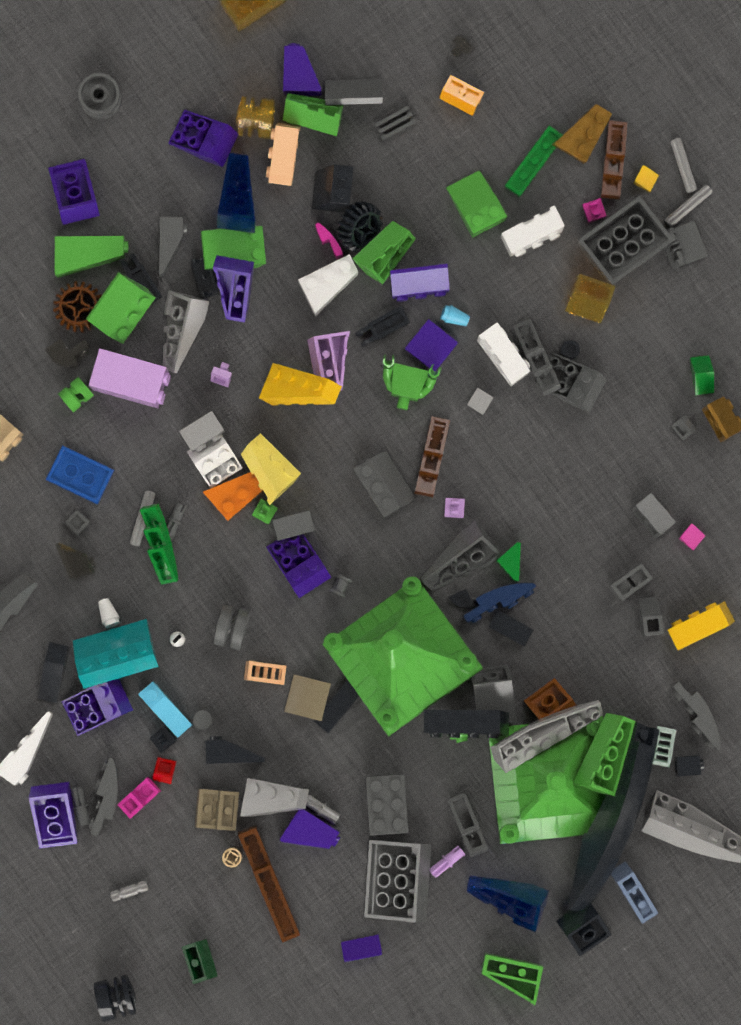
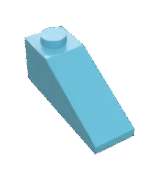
(165, 709)

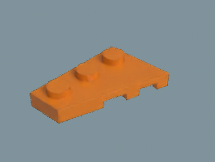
(234, 494)

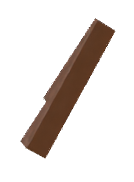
(268, 883)

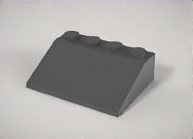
(625, 241)
(397, 881)

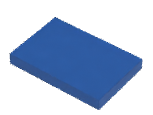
(80, 475)

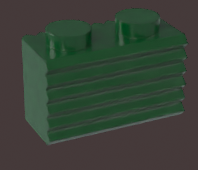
(199, 961)

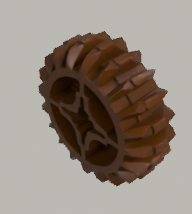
(69, 304)

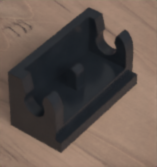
(204, 279)

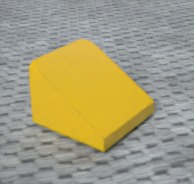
(646, 178)

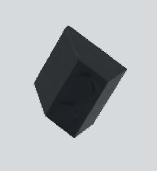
(583, 929)

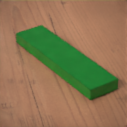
(533, 162)

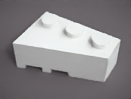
(533, 232)
(326, 283)
(504, 354)

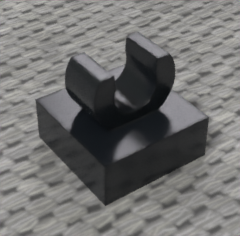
(163, 739)

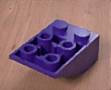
(204, 137)
(299, 563)
(97, 706)

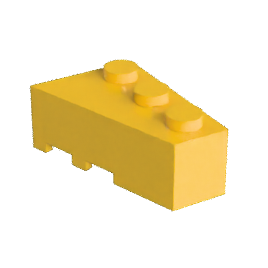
(700, 624)

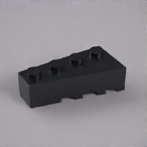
(466, 722)

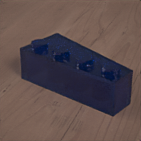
(236, 199)

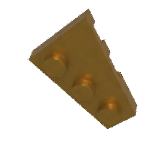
(584, 134)

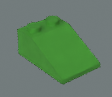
(476, 203)
(233, 245)

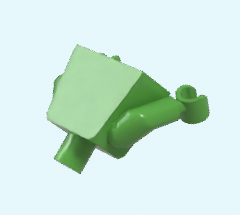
(408, 382)

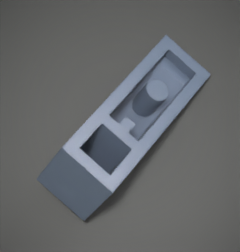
(634, 892)

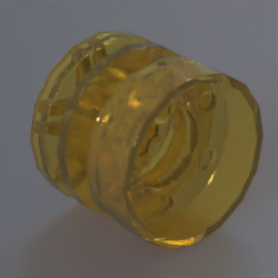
(256, 117)

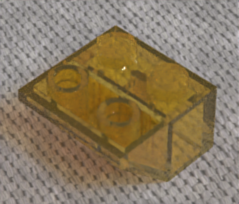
(589, 298)

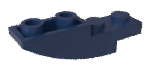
(504, 595)

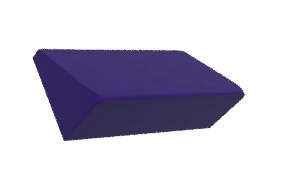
(361, 948)

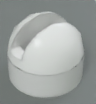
(180, 642)

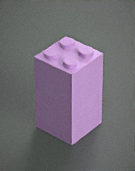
(129, 378)

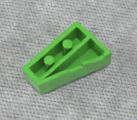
(312, 113)
(384, 251)
(514, 974)

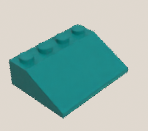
(114, 653)

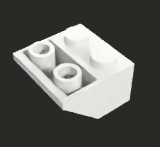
(215, 462)

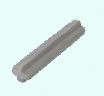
(683, 165)
(689, 205)
(140, 524)

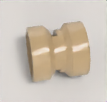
(232, 857)

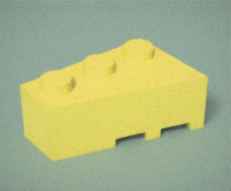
(270, 467)

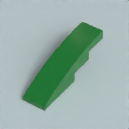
(160, 544)

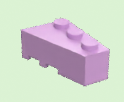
(329, 355)

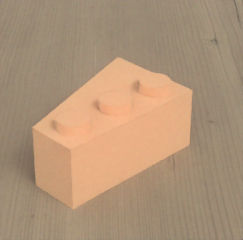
(283, 153)

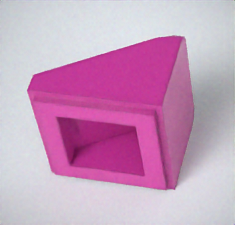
(692, 536)

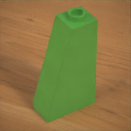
(86, 252)

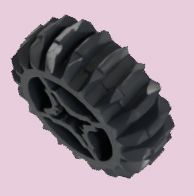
(359, 225)

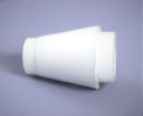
(108, 614)

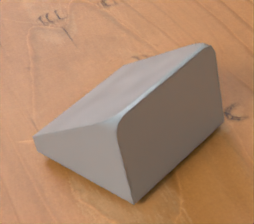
(480, 401)

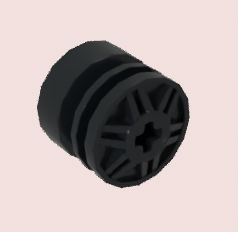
(114, 998)

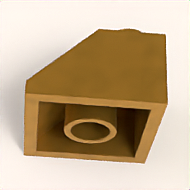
(722, 418)

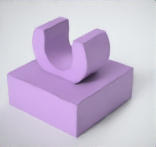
(221, 375)
(454, 508)

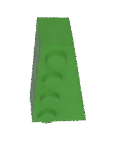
(606, 755)

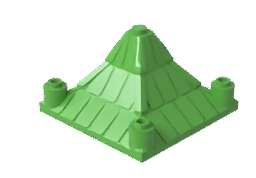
(402, 656)
(540, 795)

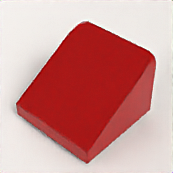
(164, 770)

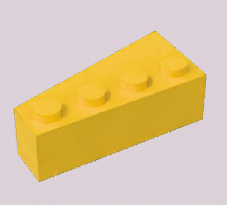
(294, 386)

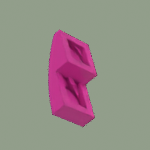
(326, 237)
(139, 797)

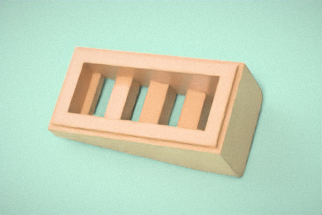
(248, 671)

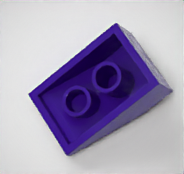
(73, 191)
(53, 814)

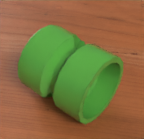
(82, 393)

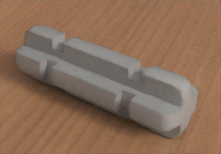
(129, 891)

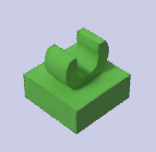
(264, 511)

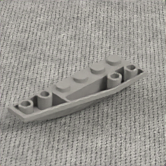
(543, 734)
(690, 828)

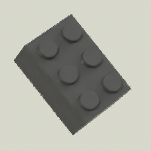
(387, 804)

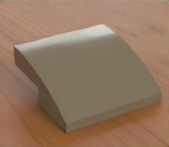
(307, 697)
(216, 809)

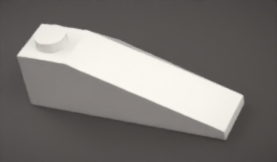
(18, 762)

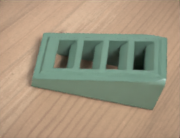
(668, 755)

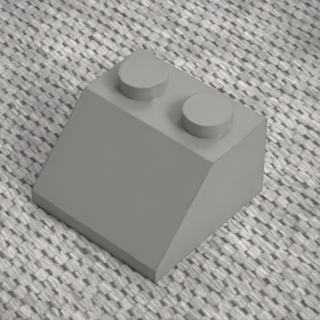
(202, 431)

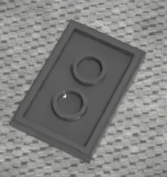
(353, 92)

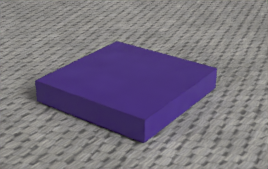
(431, 345)

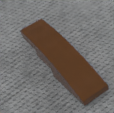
(614, 160)
(432, 456)

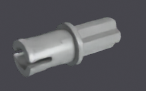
(322, 809)

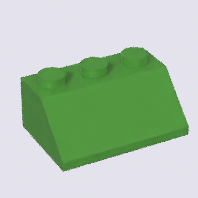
(121, 307)

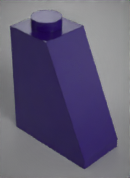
(298, 72)
(310, 831)

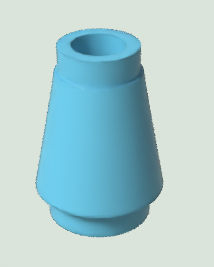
(454, 316)

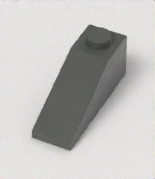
(171, 237)

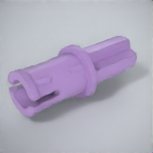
(447, 861)

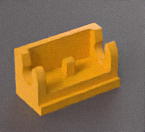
(461, 95)

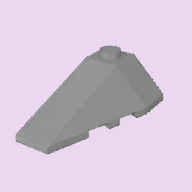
(184, 321)

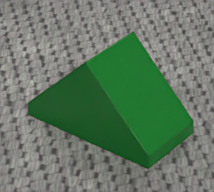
(702, 375)
(511, 562)

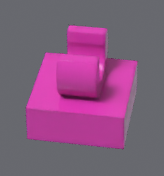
(594, 210)

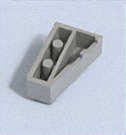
(269, 797)

